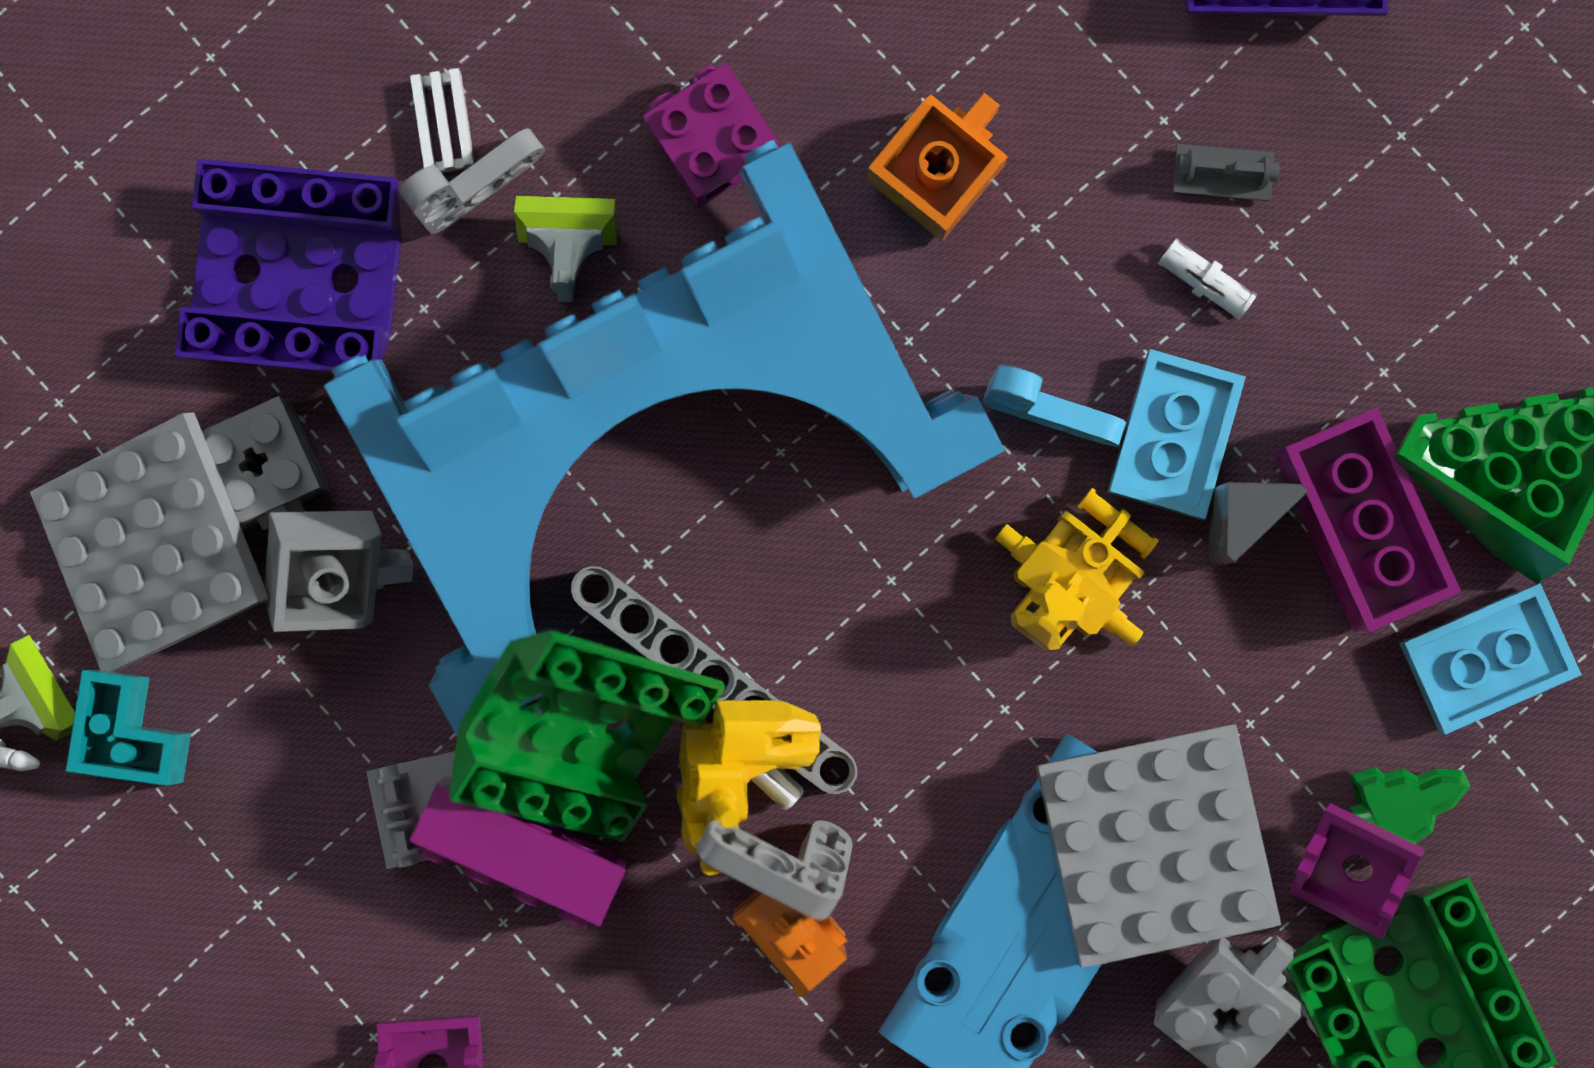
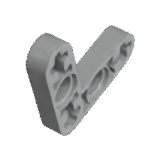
(444, 202)
(805, 884)

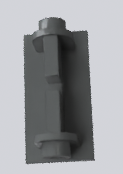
(1224, 172)

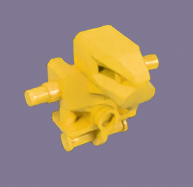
(1077, 576)
(726, 755)

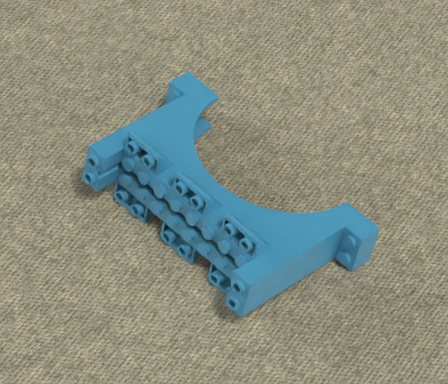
(760, 315)

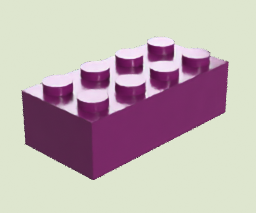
(1367, 523)
(522, 853)

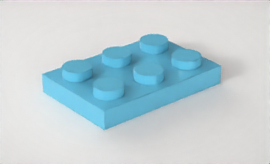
(1176, 434)
(1490, 659)

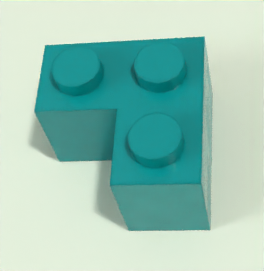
(111, 737)

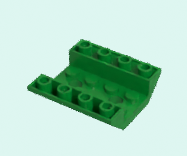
(557, 756)
(1445, 986)

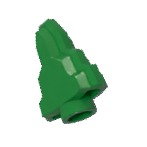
(1406, 801)

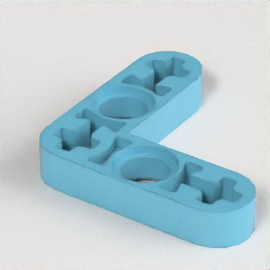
(1018, 395)

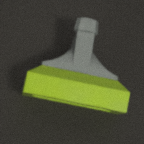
(565, 233)
(32, 694)

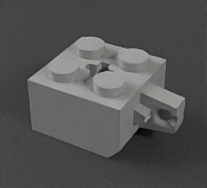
(288, 476)
(328, 569)
(1221, 976)

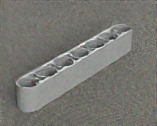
(700, 657)

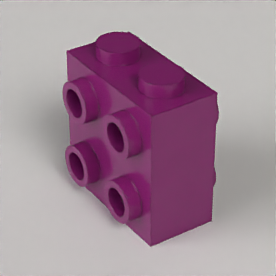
(707, 131)

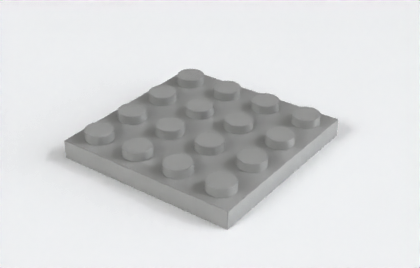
(149, 543)
(1158, 845)

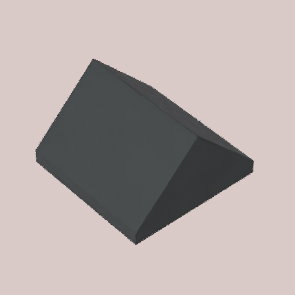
(1243, 514)

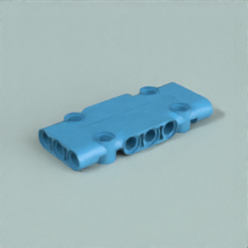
(1005, 954)

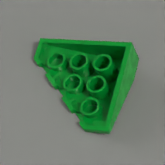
(1512, 475)

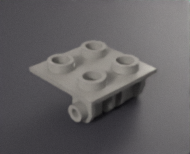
(399, 800)

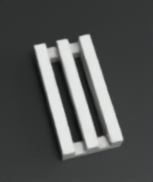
(436, 81)

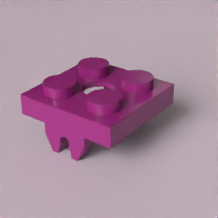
(1327, 886)
(451, 1037)

